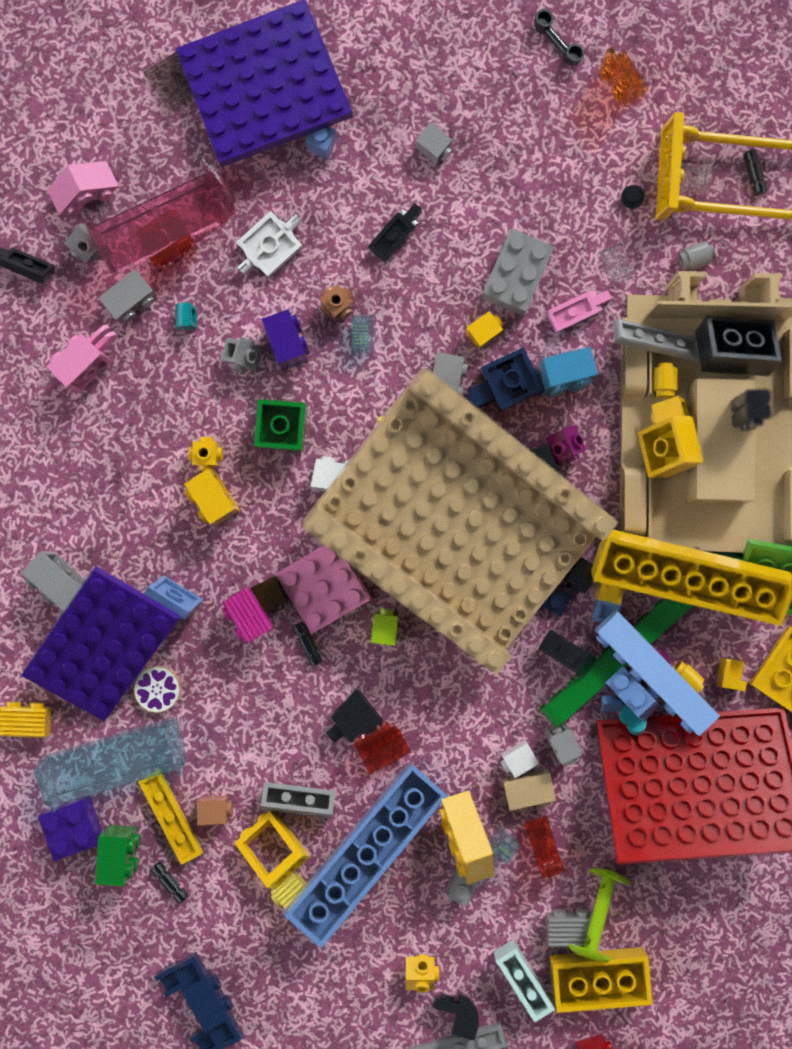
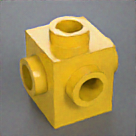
(214, 456)
(421, 973)

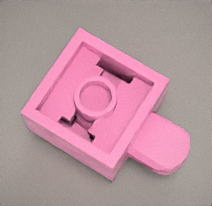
(82, 358)

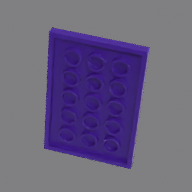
(100, 644)

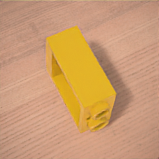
(285, 868)

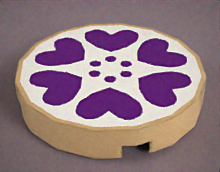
(157, 689)

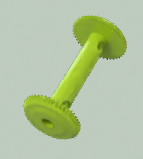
(599, 914)

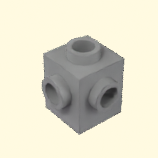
(82, 245)
(241, 354)

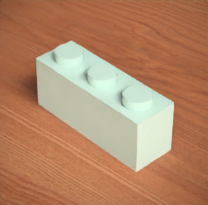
(524, 980)

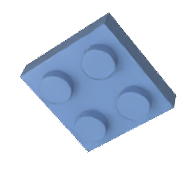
(174, 596)

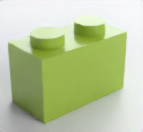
(384, 627)

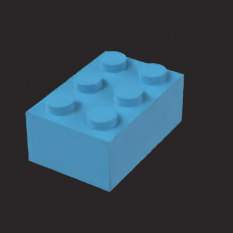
(566, 371)

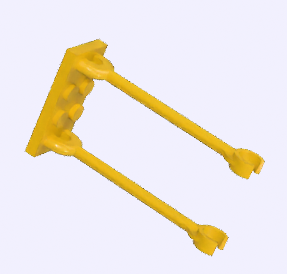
(671, 175)

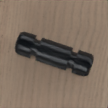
(755, 172)
(307, 643)
(169, 882)

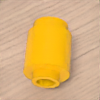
(665, 381)
(689, 675)

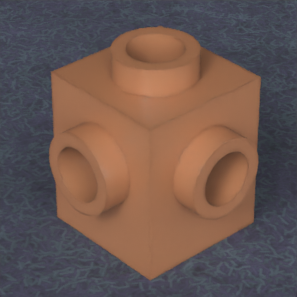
(340, 310)

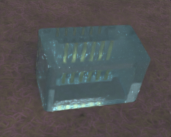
(362, 334)
(504, 844)

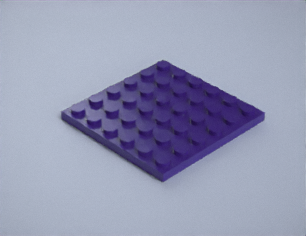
(264, 83)

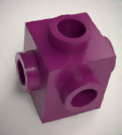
(566, 444)

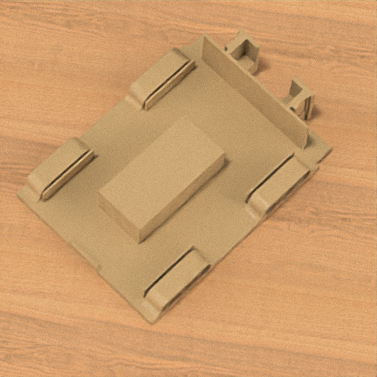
(745, 474)

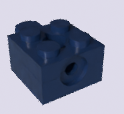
(506, 382)

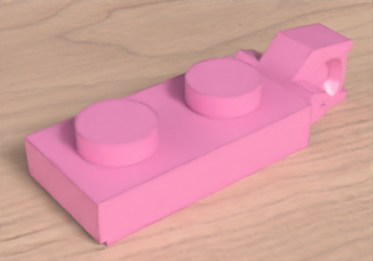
(577, 310)

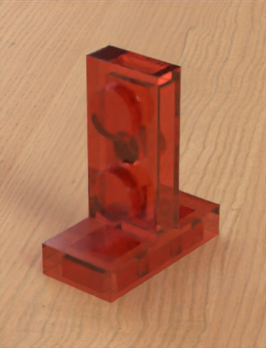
(544, 847)

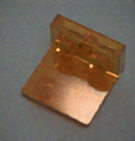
(622, 76)

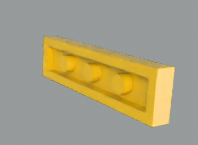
(171, 818)

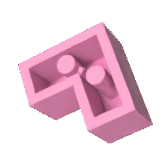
(80, 185)

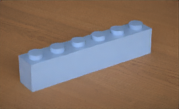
(657, 674)

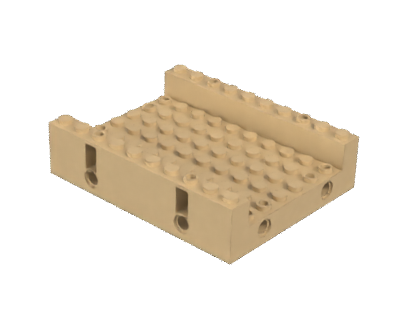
(456, 519)

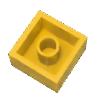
(670, 447)
(211, 497)

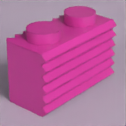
(247, 615)

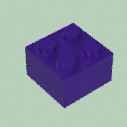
(284, 339)
(71, 828)

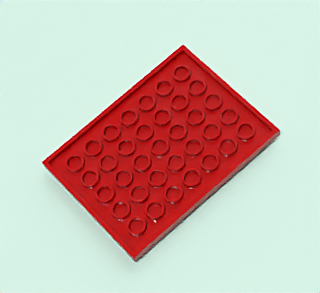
(699, 794)

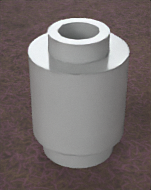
(697, 256)

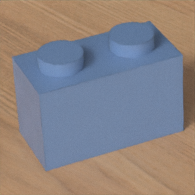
(633, 693)

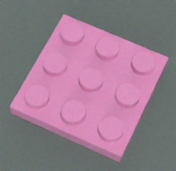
(322, 587)

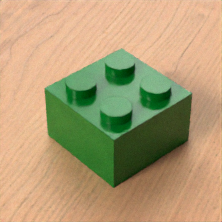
(280, 425)
(117, 855)

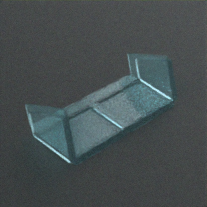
(111, 762)

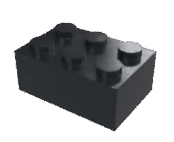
(738, 345)

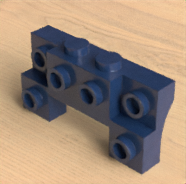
(205, 999)

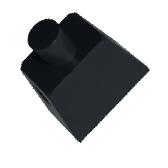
(354, 718)

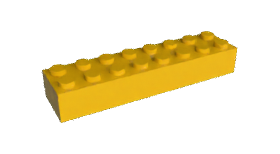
(693, 577)

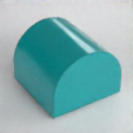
(186, 316)

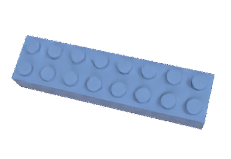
(364, 855)

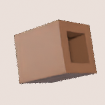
(214, 810)

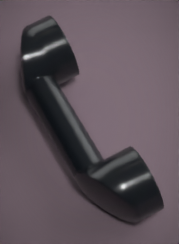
(573, 53)

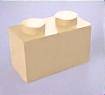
(529, 790)

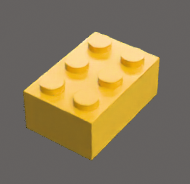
(466, 838)

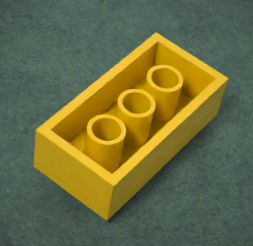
(595, 985)

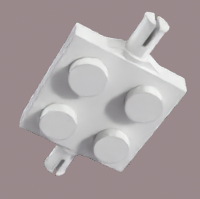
(269, 244)

